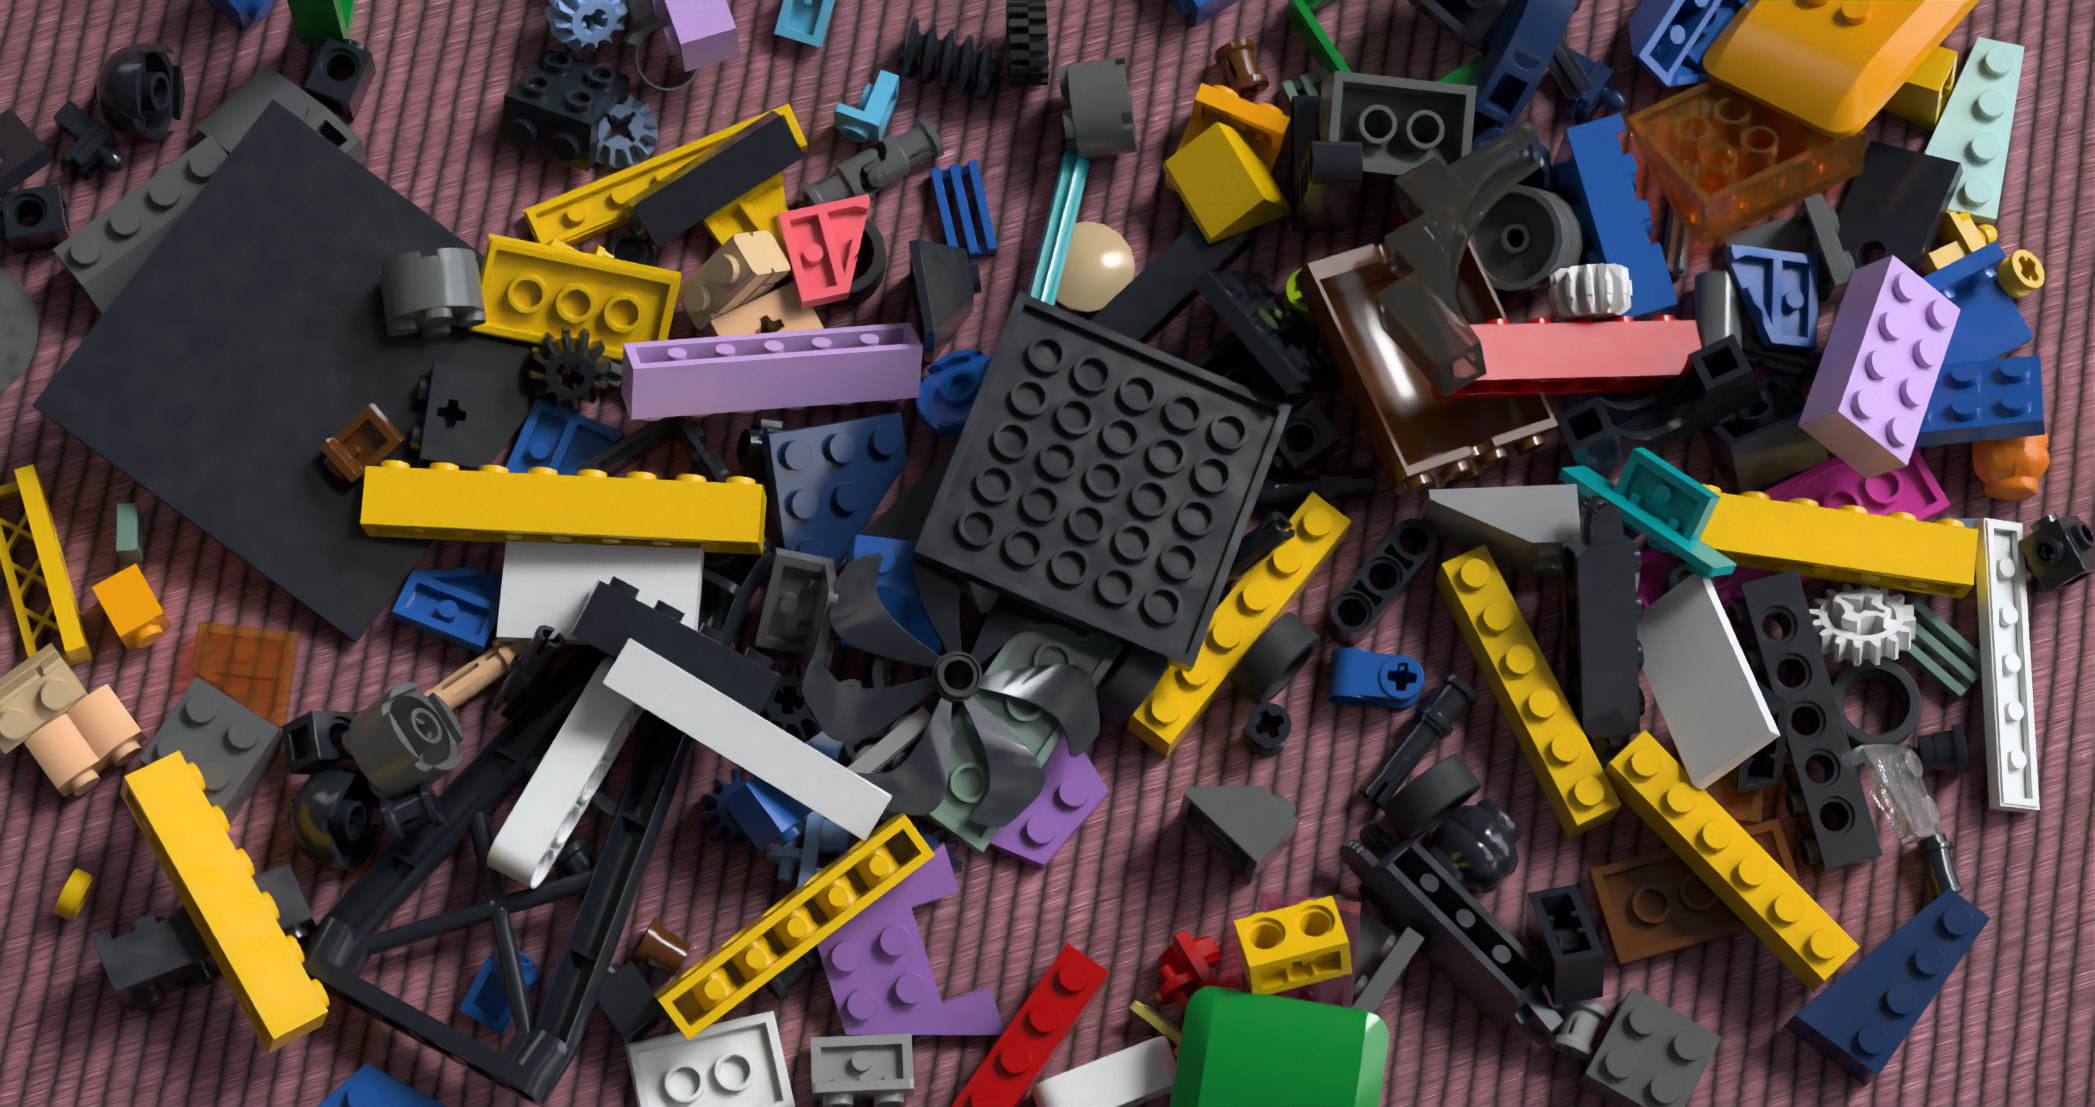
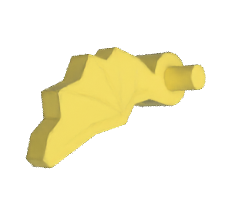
(1159, 1022)

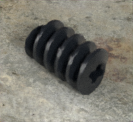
(949, 60)

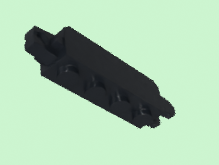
(1602, 629)
(1457, 931)

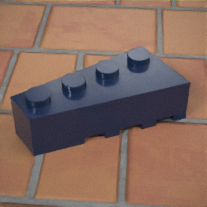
(1881, 997)

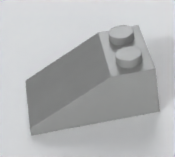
(1516, 523)

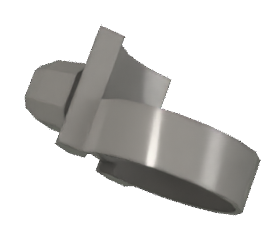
(644, 14)

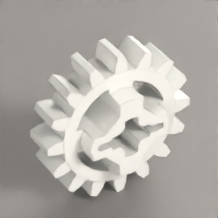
(1863, 624)

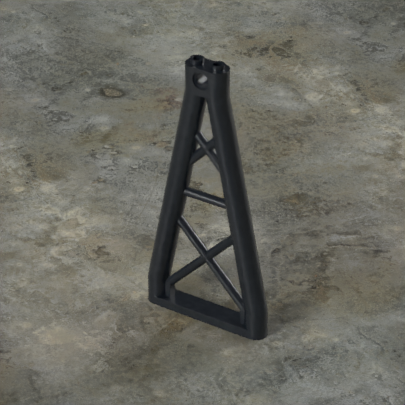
(546, 1047)

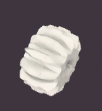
(1590, 291)

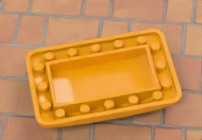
(1829, 58)

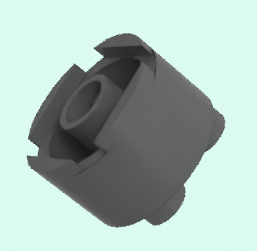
(1098, 108)
(432, 292)
(404, 741)

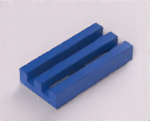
(955, 175)

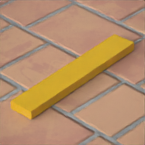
(602, 203)

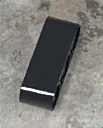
(1387, 560)

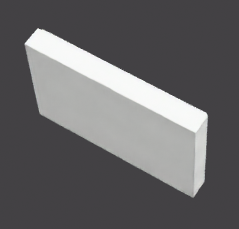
(719, 1067)

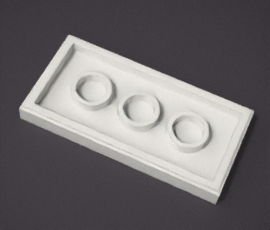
(554, 580)
(1703, 681)

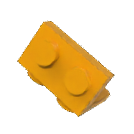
(1261, 122)

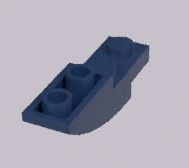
(1517, 60)

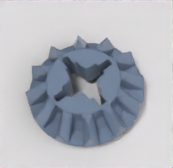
(643, 129)

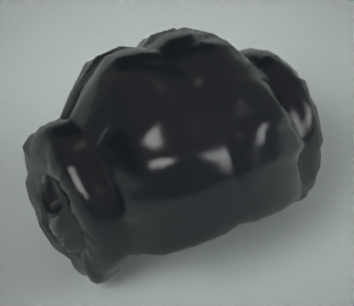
(1477, 845)

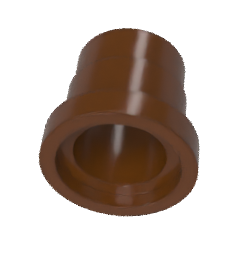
(660, 949)

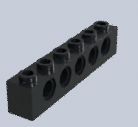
(1784, 601)

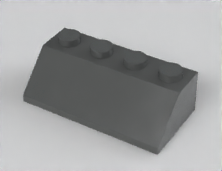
(118, 242)

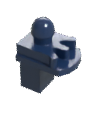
(1600, 93)

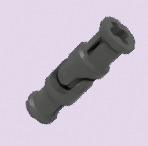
(878, 166)

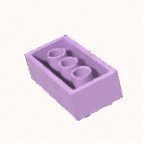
(1879, 367)

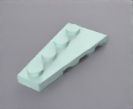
(1979, 125)

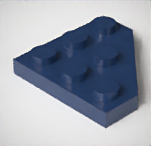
(831, 480)

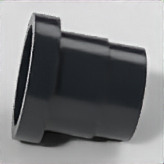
(1944, 750)

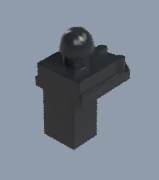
(93, 145)

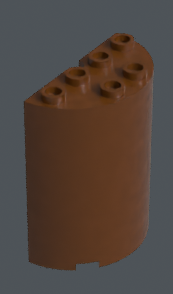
(1414, 436)

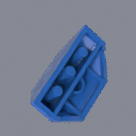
(1676, 34)

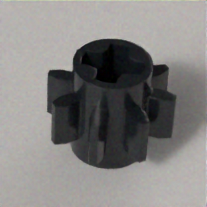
(750, 447)

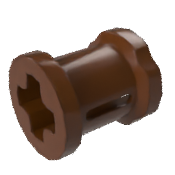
(1241, 68)

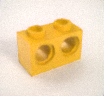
(1293, 946)

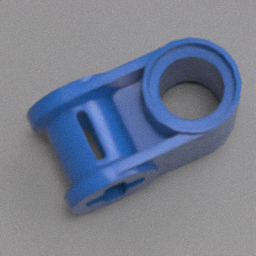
(1368, 679)

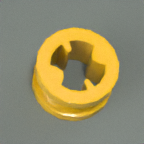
(2020, 274)

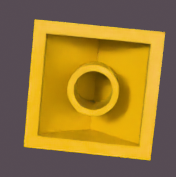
(1225, 183)

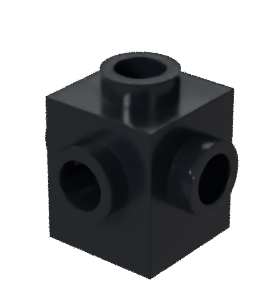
(2059, 552)

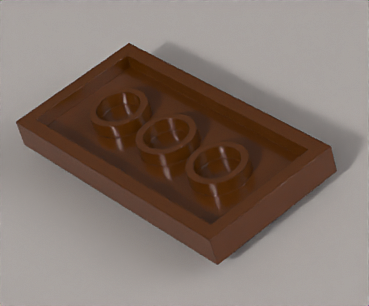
(1663, 906)

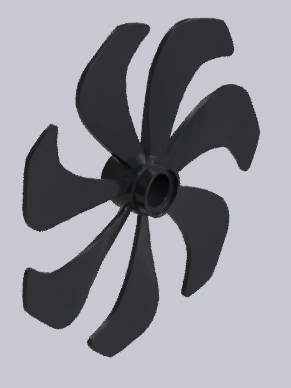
(922, 779)

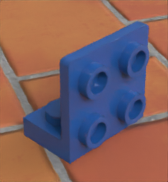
(1988, 318)

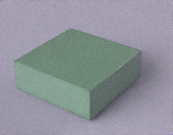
(129, 533)

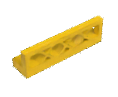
(52, 564)

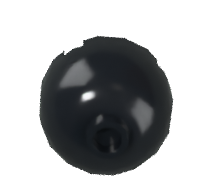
(141, 91)
(334, 817)

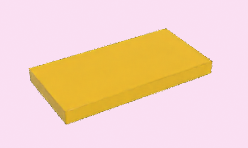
(544, 287)

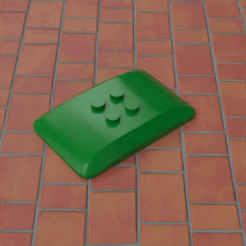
(1277, 1052)

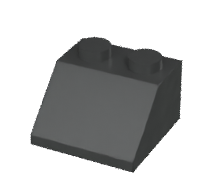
(1240, 824)

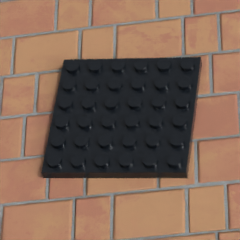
(1102, 482)

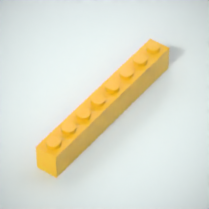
(563, 508)

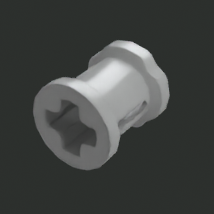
(1578, 1029)

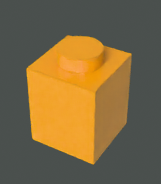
(132, 608)

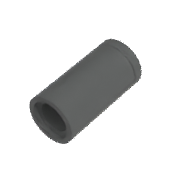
(1717, 306)

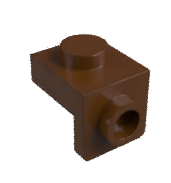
(360, 444)

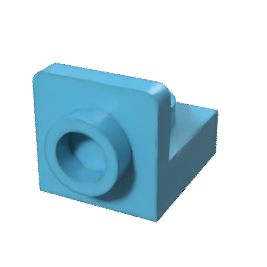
(805, 20)
(873, 112)

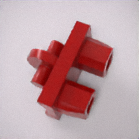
(1187, 969)

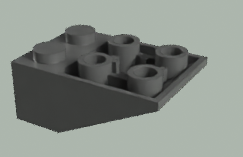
(243, 108)

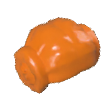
(2011, 466)

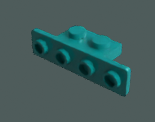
(1660, 505)

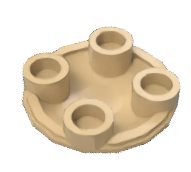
(1095, 268)

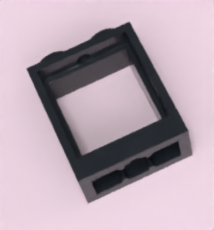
(653, 436)

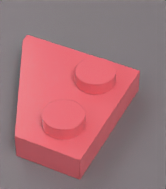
(823, 248)

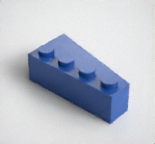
(1614, 222)

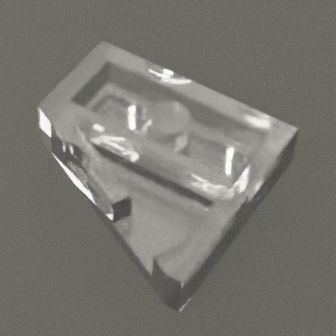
(1900, 789)

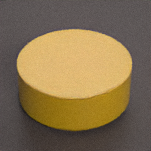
(74, 895)

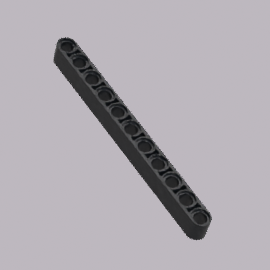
(1135, 312)

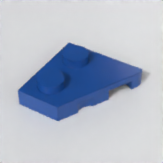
(1779, 294)
(452, 605)

